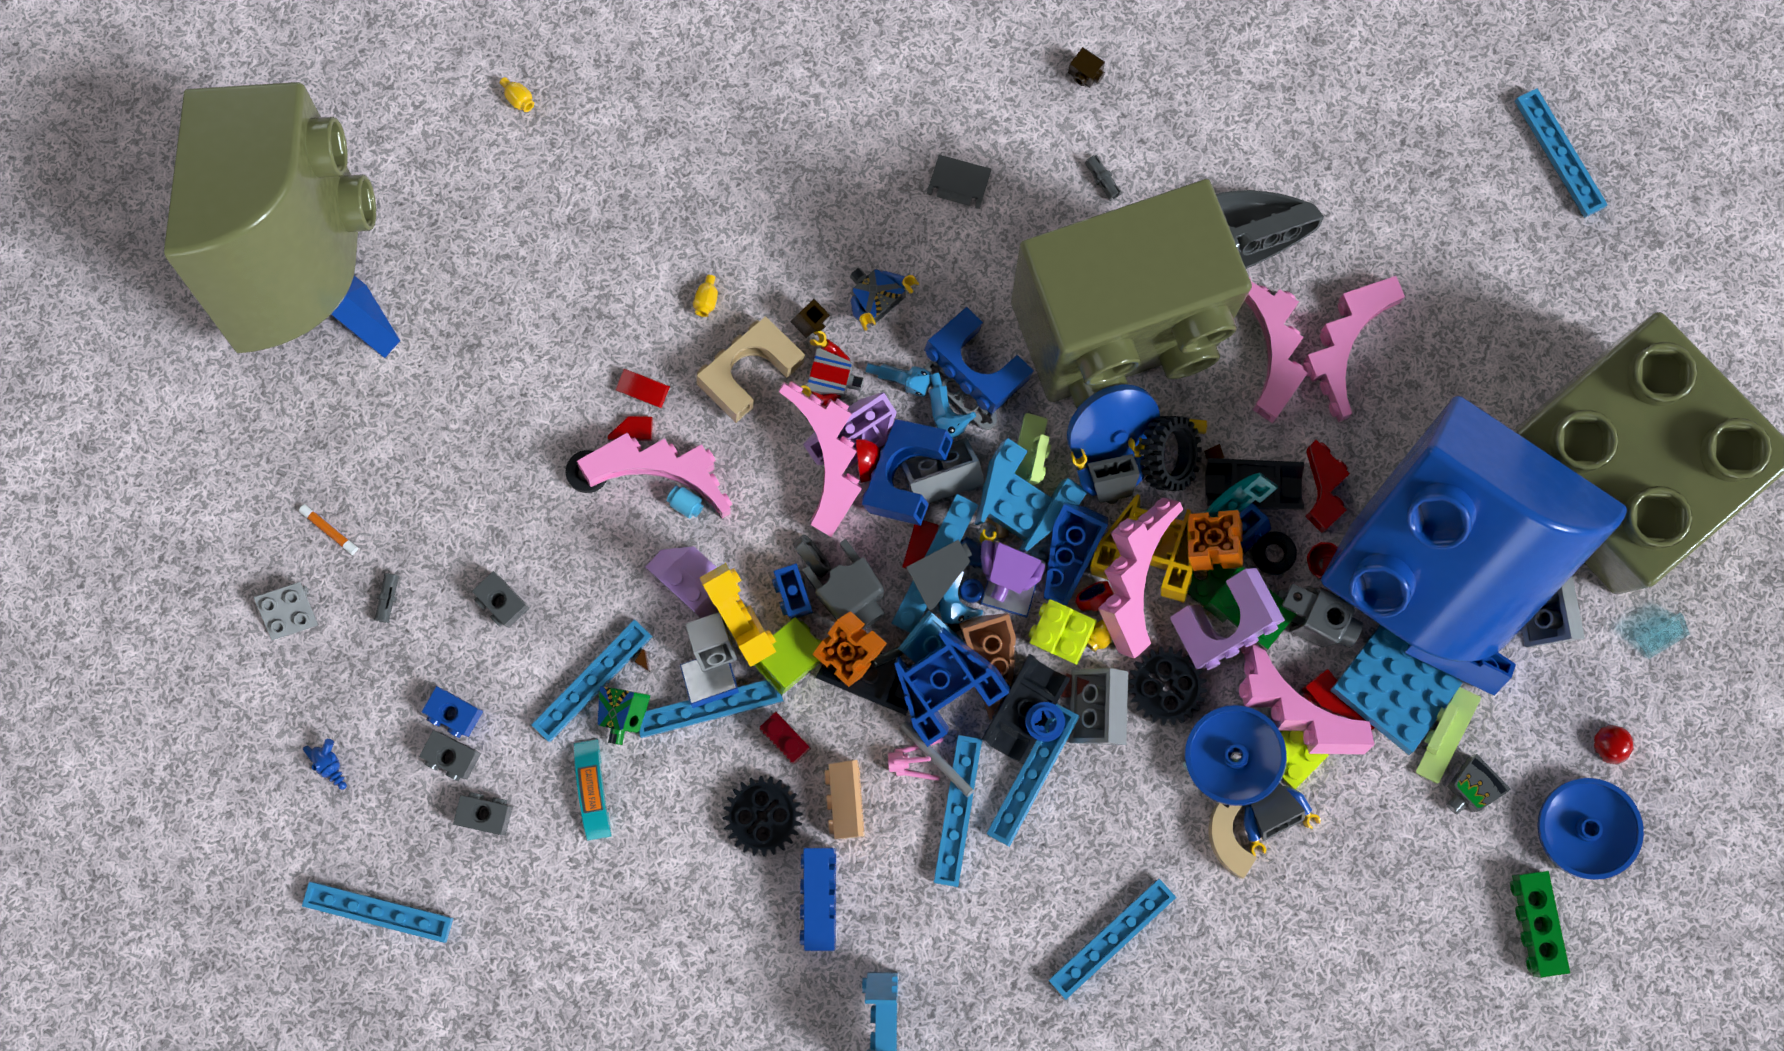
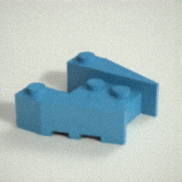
(1019, 504)
(882, 990)

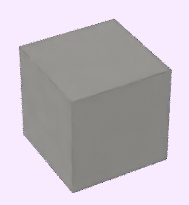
(711, 641)

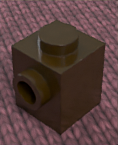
(1086, 68)
(810, 319)

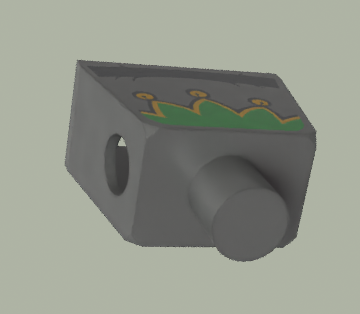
(1475, 786)

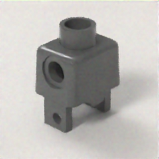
(850, 589)
(1312, 615)

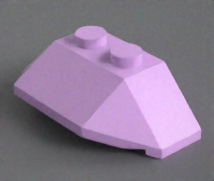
(869, 420)
(680, 573)

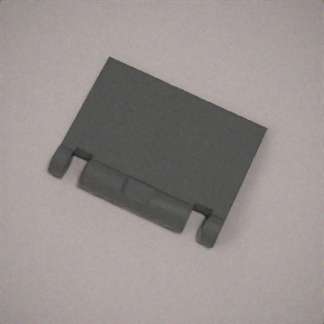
(959, 180)

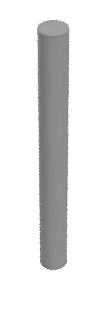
(937, 760)

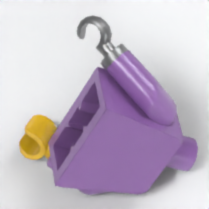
(1009, 567)

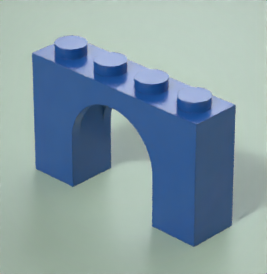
(987, 389)
(903, 442)

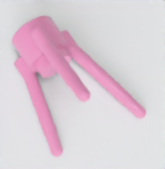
(899, 762)

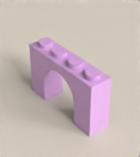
(1257, 617)

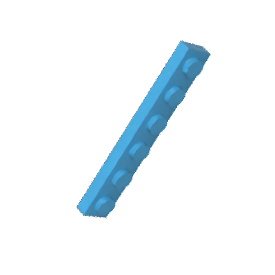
(1561, 153)
(951, 530)
(588, 684)
(683, 715)
(1029, 782)
(957, 813)
(377, 912)
(1112, 938)

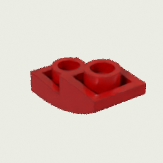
(642, 388)
(920, 542)

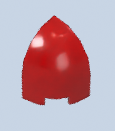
(868, 458)

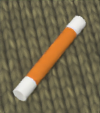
(328, 529)

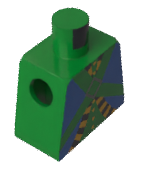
(621, 712)

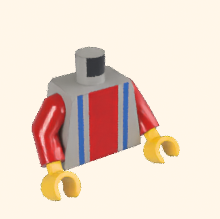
(830, 372)

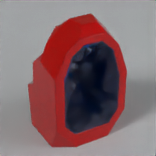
(1094, 596)

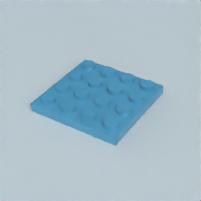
(1395, 689)

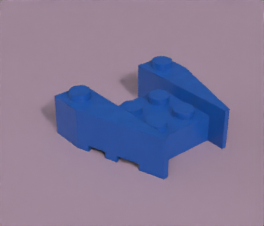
(943, 678)

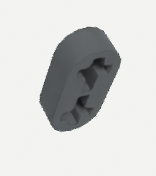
(812, 556)

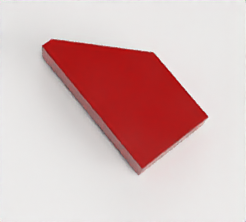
(636, 426)

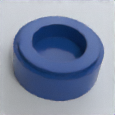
(971, 590)

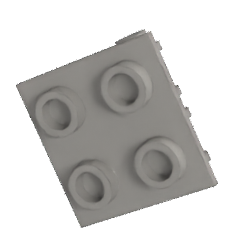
(286, 610)

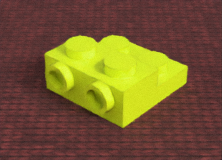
(1062, 631)
(1299, 761)

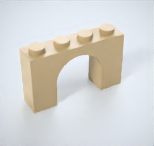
(761, 340)

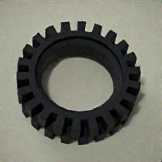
(1154, 453)

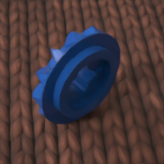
(1050, 711)

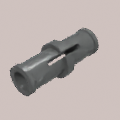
(1103, 177)
(386, 598)

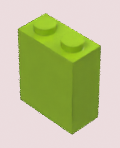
(792, 657)

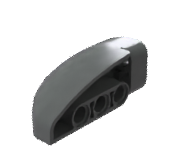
(1267, 222)

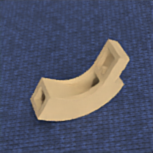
(1224, 844)

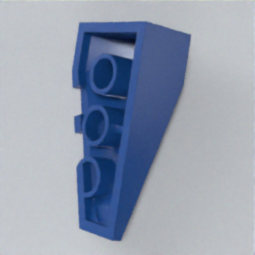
(366, 319)
(1072, 547)

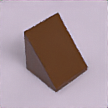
(1214, 452)
(642, 660)

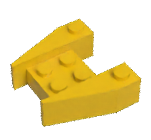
(1169, 554)
(741, 620)

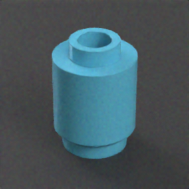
(685, 502)

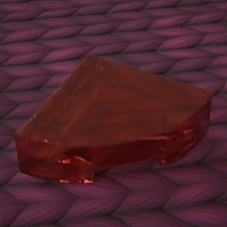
(1081, 683)

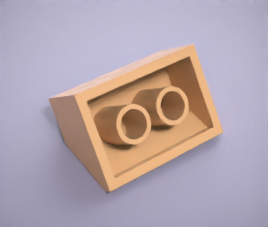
(845, 800)

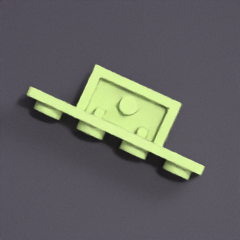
(1036, 443)
(1447, 735)

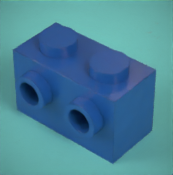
(793, 592)

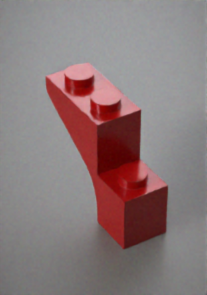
(1327, 475)

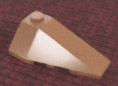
(995, 641)

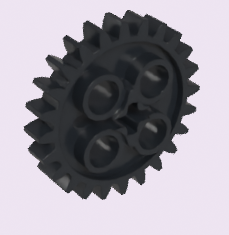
(1154, 704)
(779, 831)

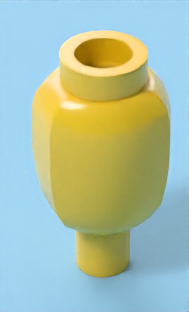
(517, 95)
(705, 297)
(1100, 637)

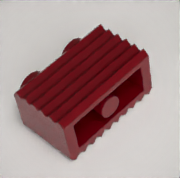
(784, 738)

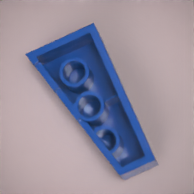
(1485, 674)
(819, 899)

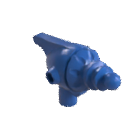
(326, 762)

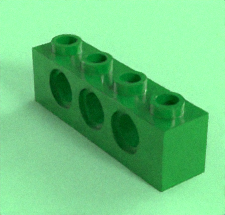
(1555, 960)

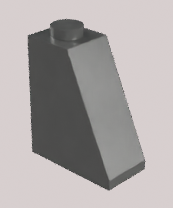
(939, 571)

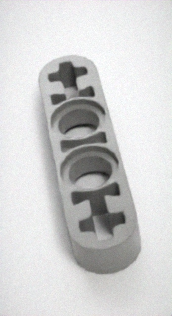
(958, 398)

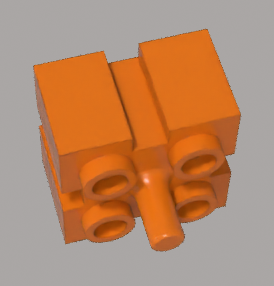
(1215, 540)
(849, 648)

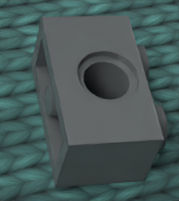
(513, 605)
(436, 749)
(468, 814)

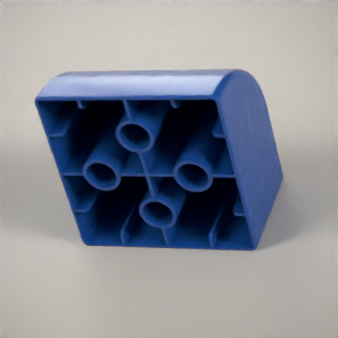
(1469, 537)

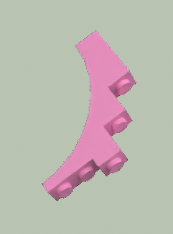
(1281, 341)
(1331, 363)
(828, 421)
(691, 469)
(1128, 573)
(1291, 712)

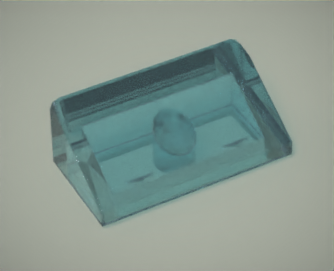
(1663, 635)

